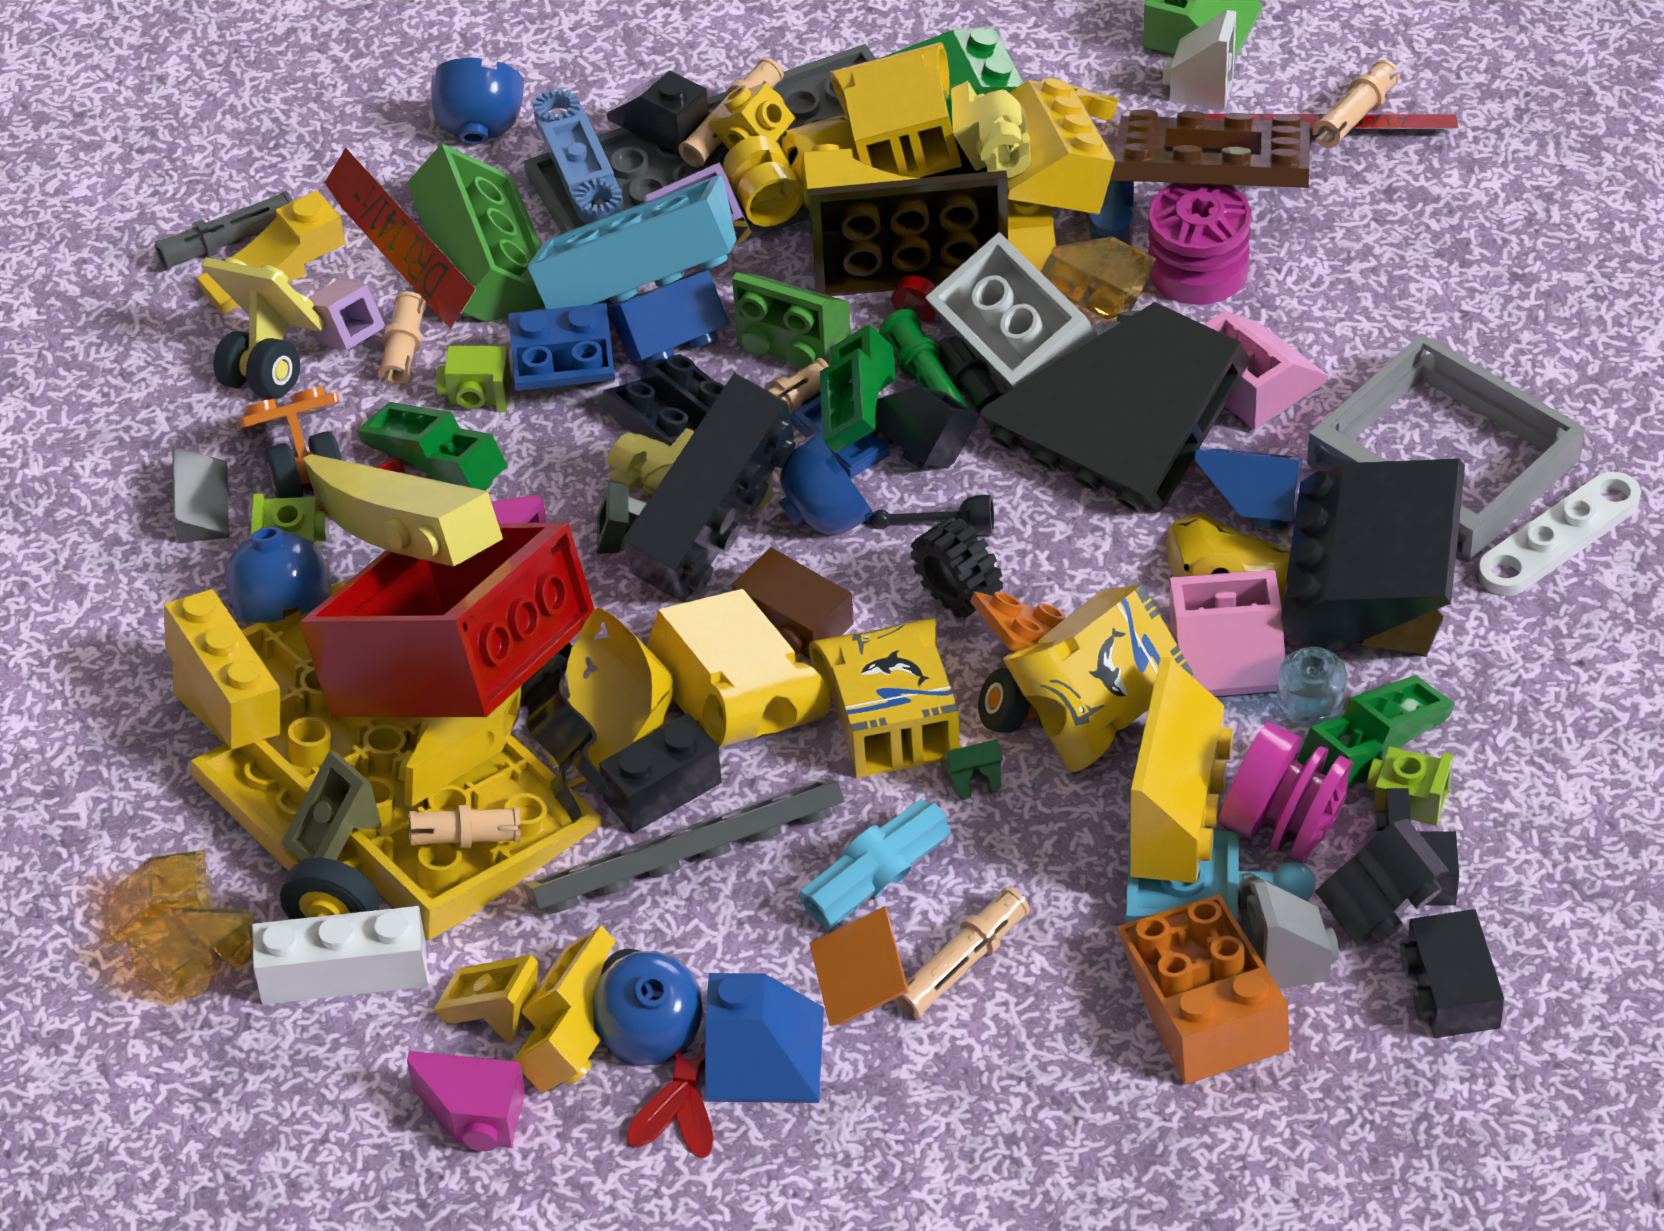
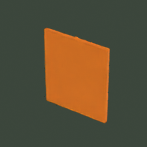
(858, 967)

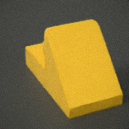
(491, 993)

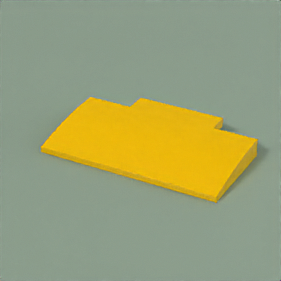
(270, 778)

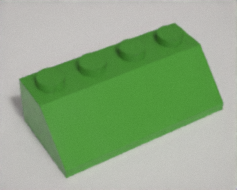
(481, 228)

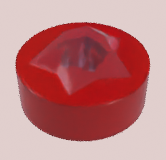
(911, 295)

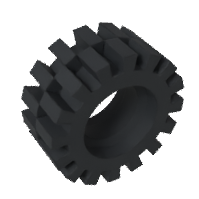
(955, 565)

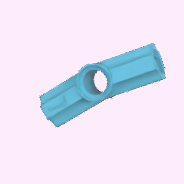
(874, 862)

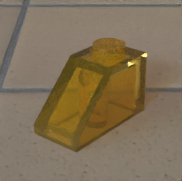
(154, 887)

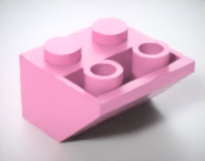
(1274, 376)
(1229, 630)

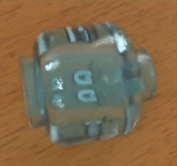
(1312, 686)

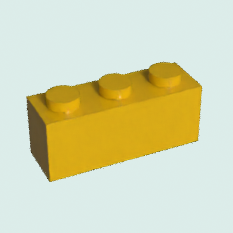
(222, 669)

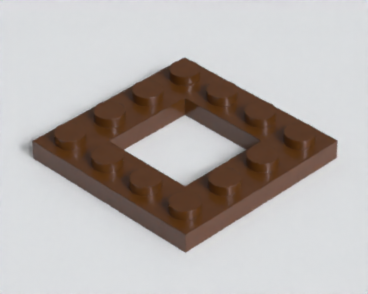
(1144, 136)

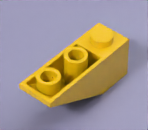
(453, 747)

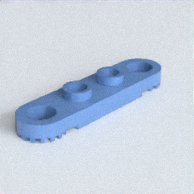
(577, 155)

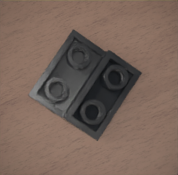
(665, 399)

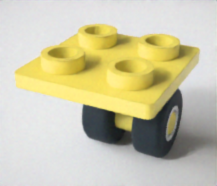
(272, 306)

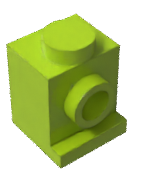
(475, 376)
(291, 515)
(1423, 775)

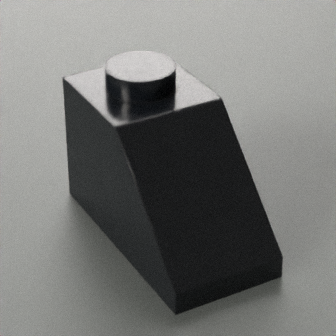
(663, 110)

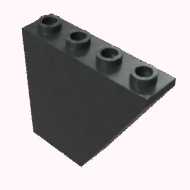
(1125, 405)

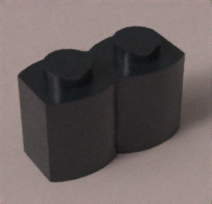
(1382, 882)

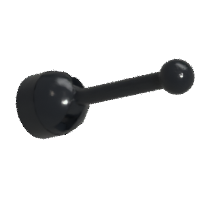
(974, 510)

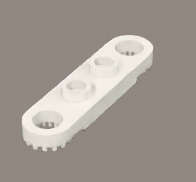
(1559, 533)

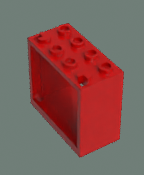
(447, 637)

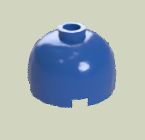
(476, 99)
(820, 490)
(275, 574)
(647, 1008)

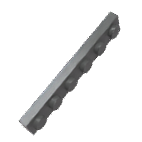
(662, 853)

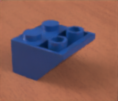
(561, 346)

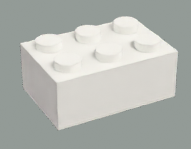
(1009, 313)

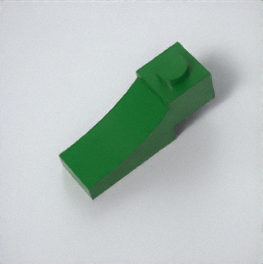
(851, 385)
(434, 444)
(1375, 722)

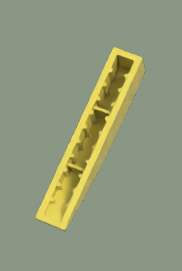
(404, 510)

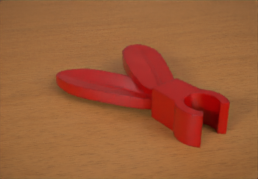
(676, 1100)

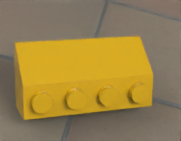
(1067, 152)
(1177, 778)

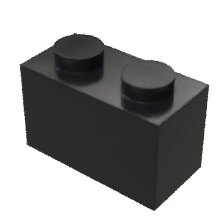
(661, 773)
(1453, 974)

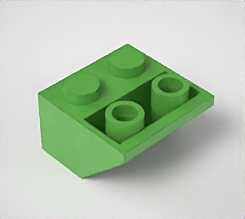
(1173, 19)
(787, 319)

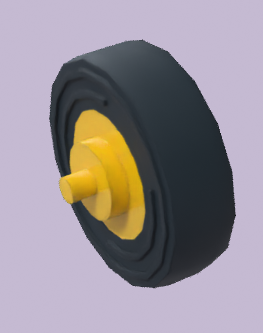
(326, 888)

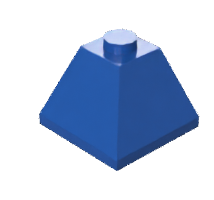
(1255, 483)
(761, 1041)

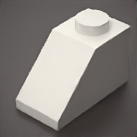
(1204, 64)

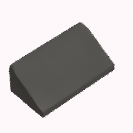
(199, 496)

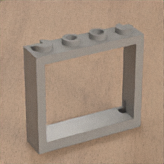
(1477, 388)

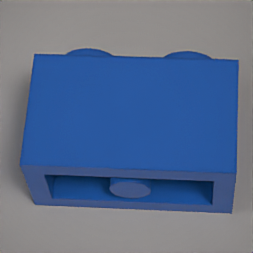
(668, 317)

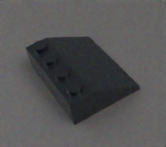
(1371, 549)

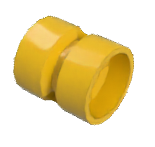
(763, 181)

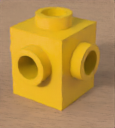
(751, 113)

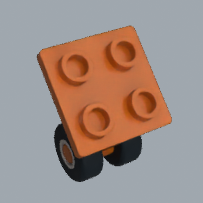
(285, 470)
(1018, 626)

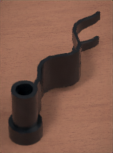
(560, 729)

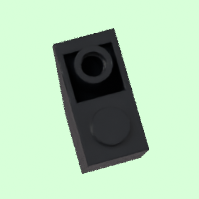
(925, 424)

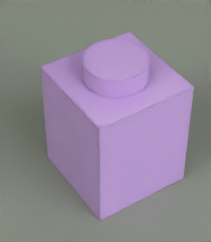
(348, 314)

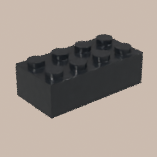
(710, 489)

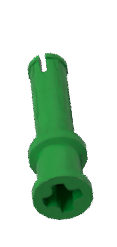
(917, 353)

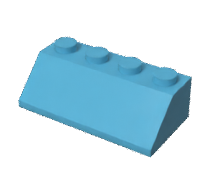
(636, 247)

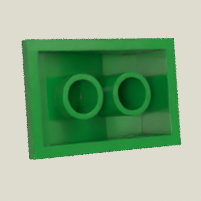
(975, 58)

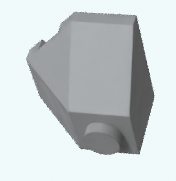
(1286, 933)

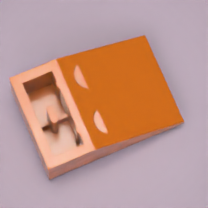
(1206, 989)

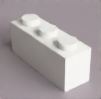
(340, 955)

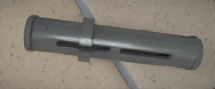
(220, 232)

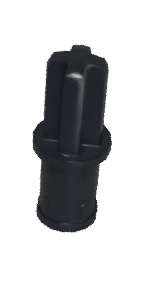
(968, 372)

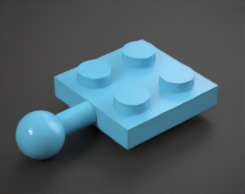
(1215, 877)

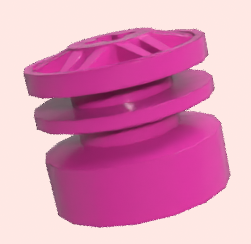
(1199, 242)
(1285, 792)

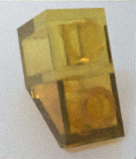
(1099, 274)
(176, 947)

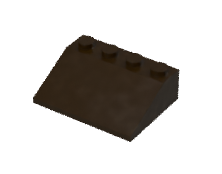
(889, 230)

